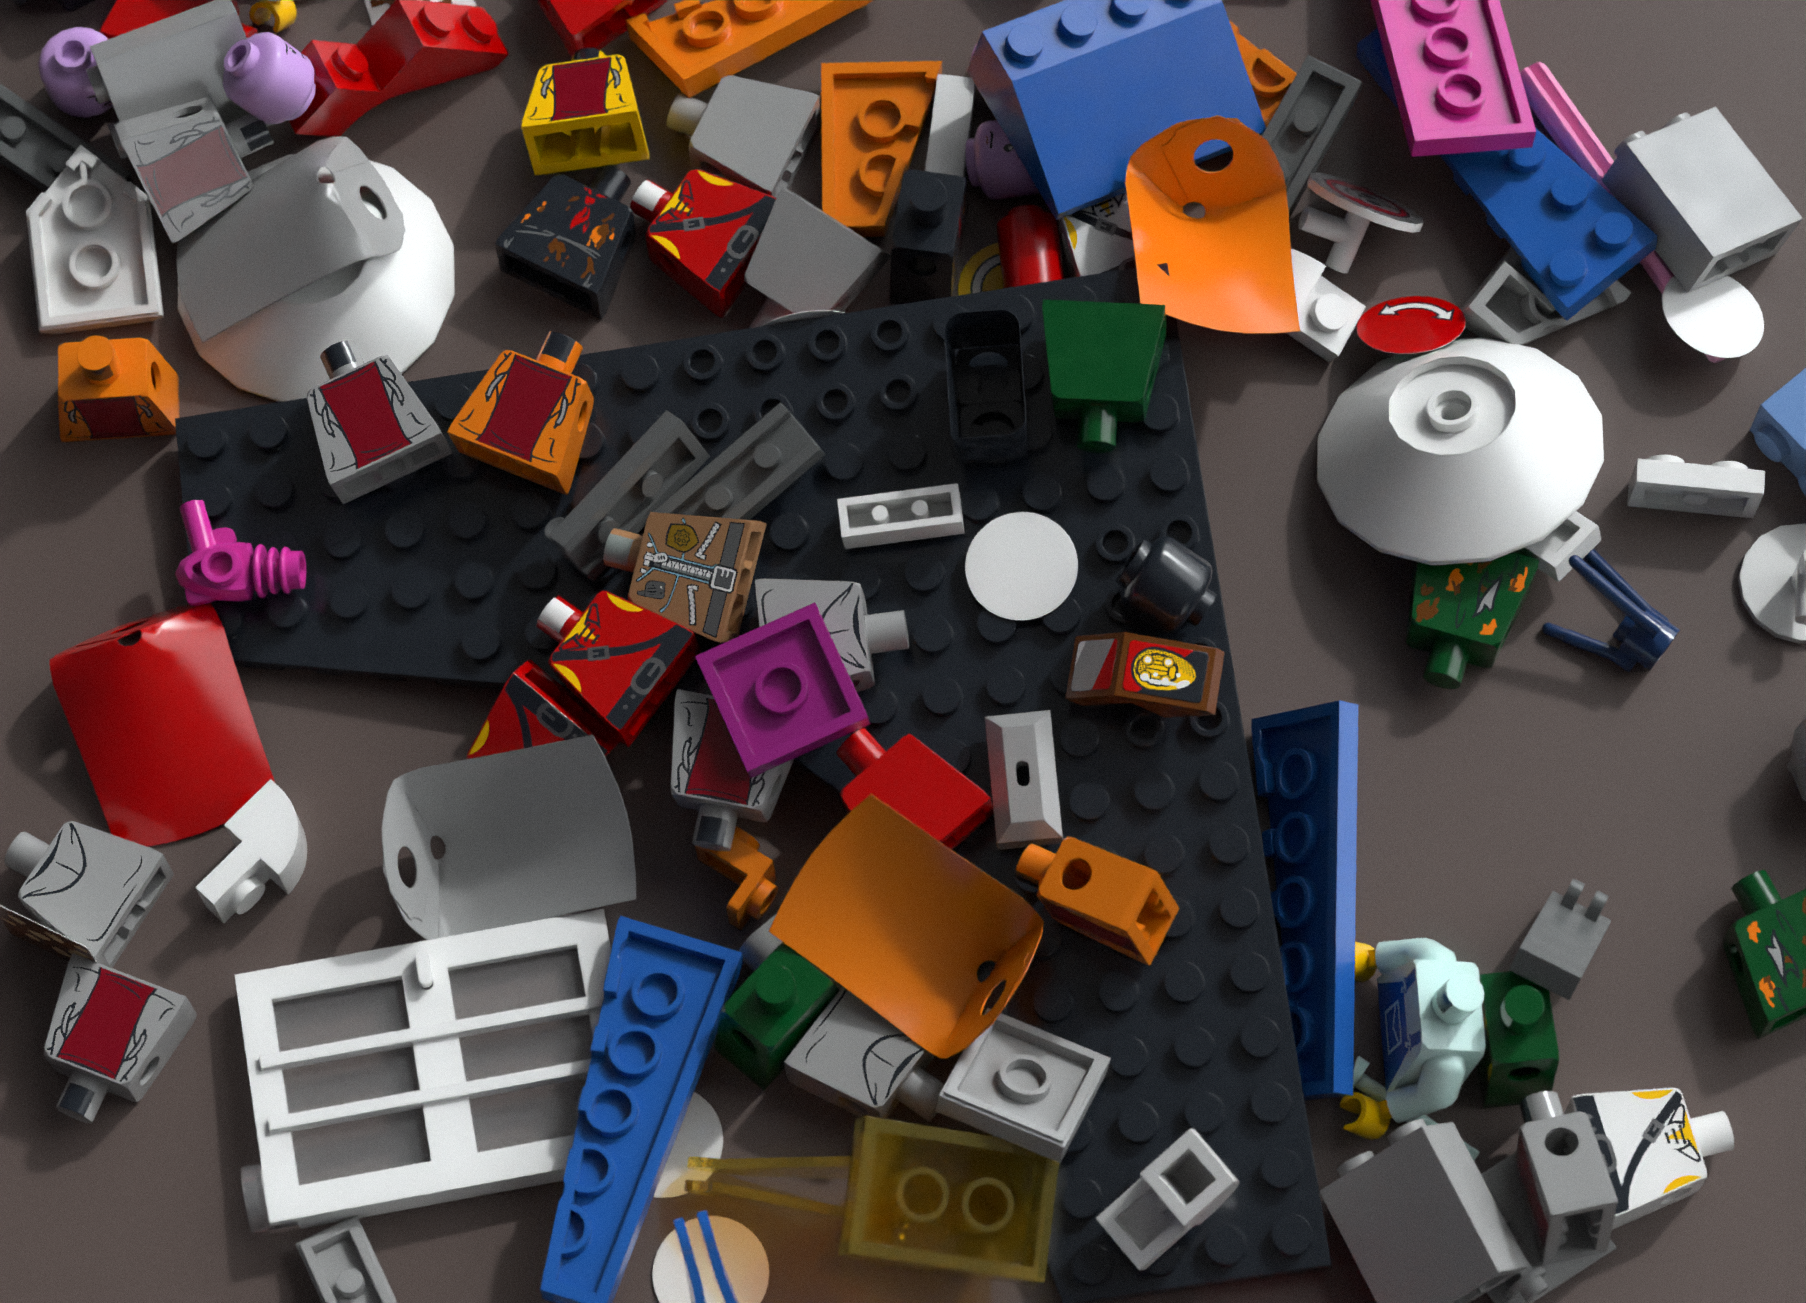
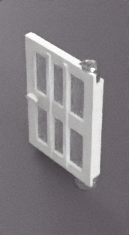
(419, 1070)

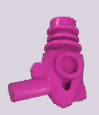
(230, 569)

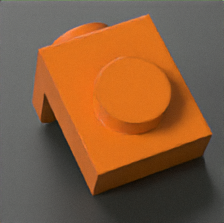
(747, 869)

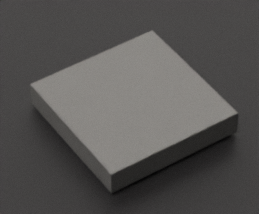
(1024, 1086)

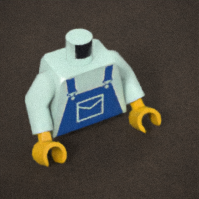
(1427, 1030)

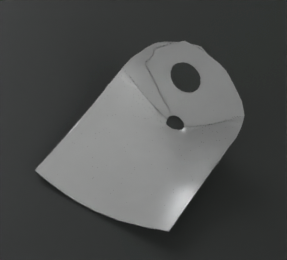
(285, 235)
(521, 837)

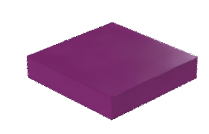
(782, 690)

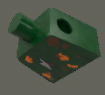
(1465, 613)
(1769, 953)

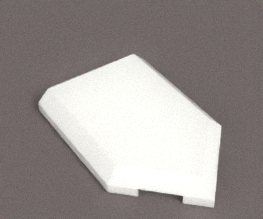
(93, 250)

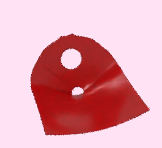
(162, 725)

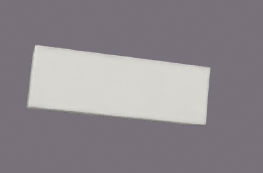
(950, 125)
(901, 516)

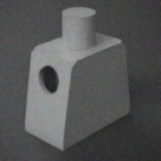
(749, 132)
(809, 261)

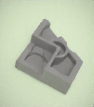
(1516, 311)

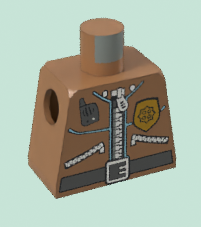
(690, 569)

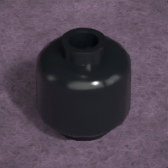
(1166, 584)

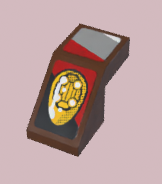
(1145, 671)

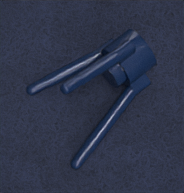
(1643, 631)

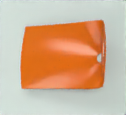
(1236, 260)
(908, 927)

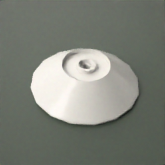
(380, 303)
(1460, 451)

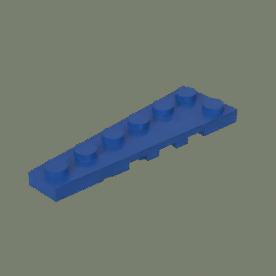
(1547, 208)
(1310, 778)
(641, 1075)

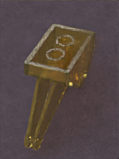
(921, 1199)

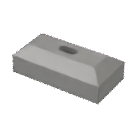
(1024, 812)

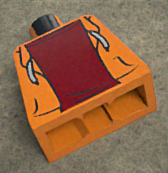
(115, 390)
(529, 415)
(1101, 896)

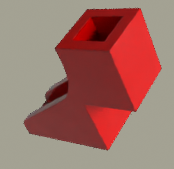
(403, 52)

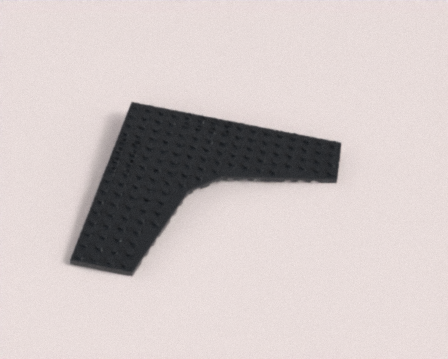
(456, 567)

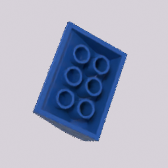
(1102, 78)

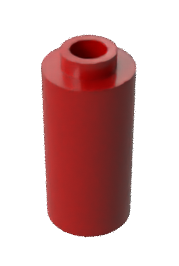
(1029, 247)

